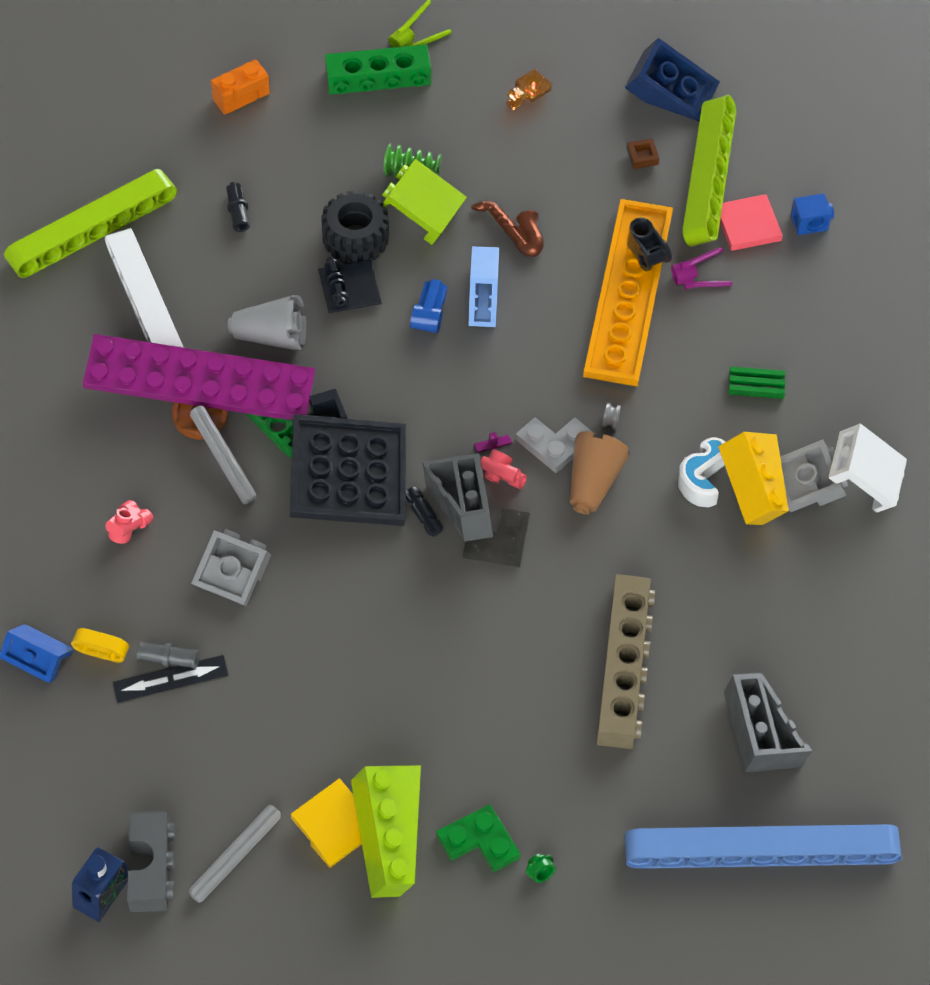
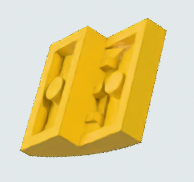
(330, 823)

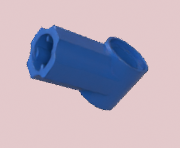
(428, 312)

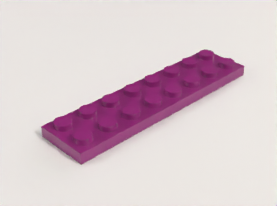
(198, 377)

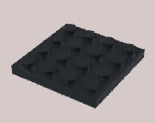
(348, 470)

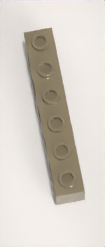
(614, 729)

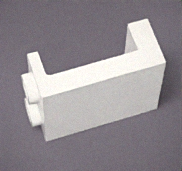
(869, 465)

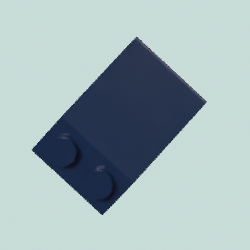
(671, 81)

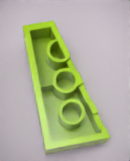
(388, 825)

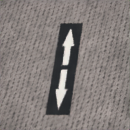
(169, 679)

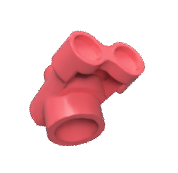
(498, 467)
(126, 520)

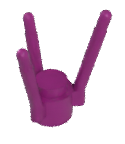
(686, 271)

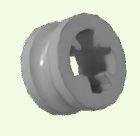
(611, 416)

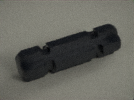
(423, 511)

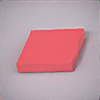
(749, 223)

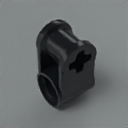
(648, 248)

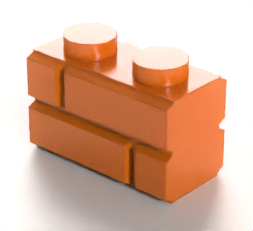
(240, 86)

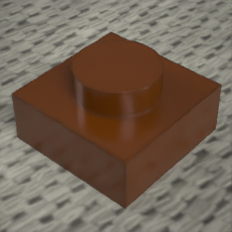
(643, 153)

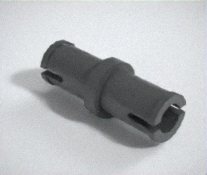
(168, 655)

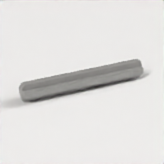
(223, 454)
(234, 853)

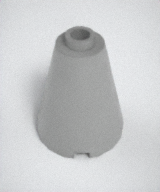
(271, 323)

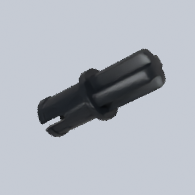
(237, 207)

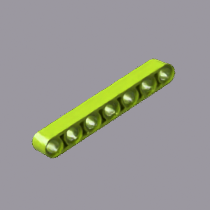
(709, 171)
(90, 223)

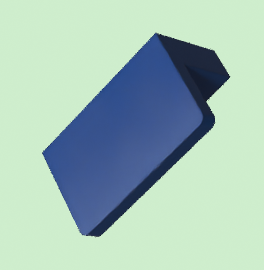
(34, 652)

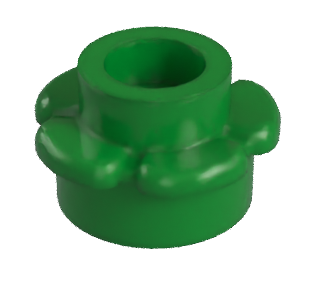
(540, 868)

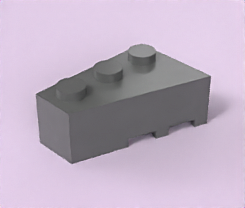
(461, 494)
(761, 727)

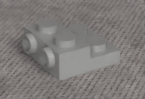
(807, 476)
(231, 566)

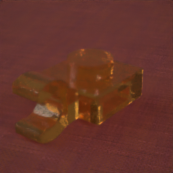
(529, 86)

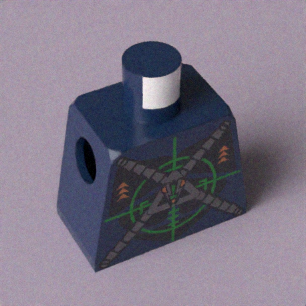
(101, 879)

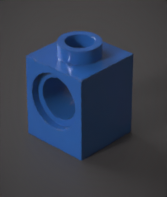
(811, 214)

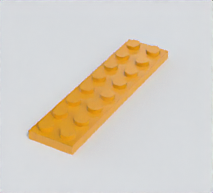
(625, 301)

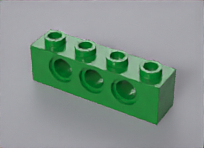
(378, 69)

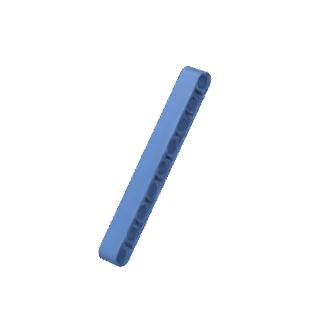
(762, 846)

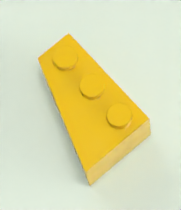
(756, 476)

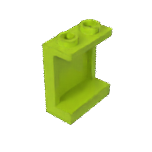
(424, 198)

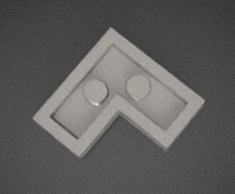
(551, 448)

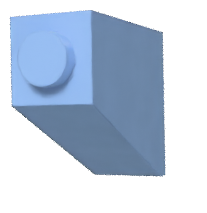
(483, 286)

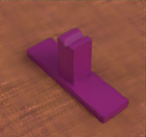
(493, 442)

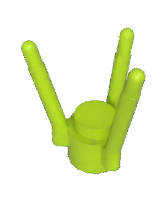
(404, 35)

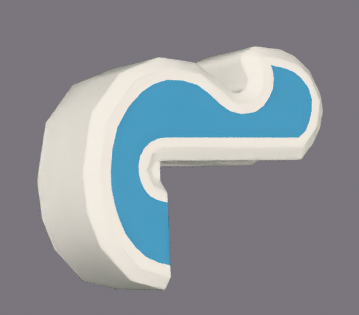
(695, 471)

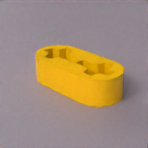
(100, 645)

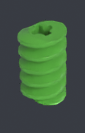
(396, 159)

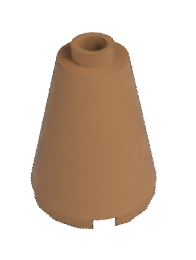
(594, 469)

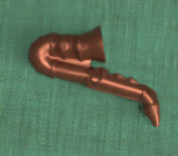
(525, 236)

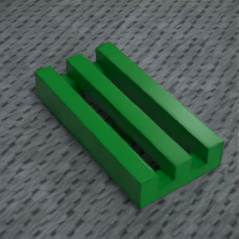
(757, 379)

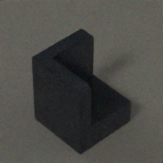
(327, 405)

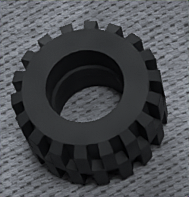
(355, 210)

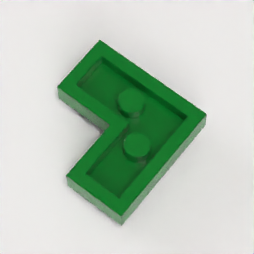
(482, 831)

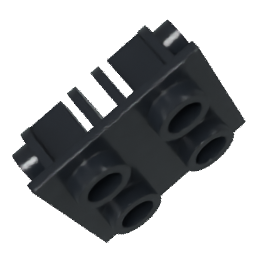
(349, 285)

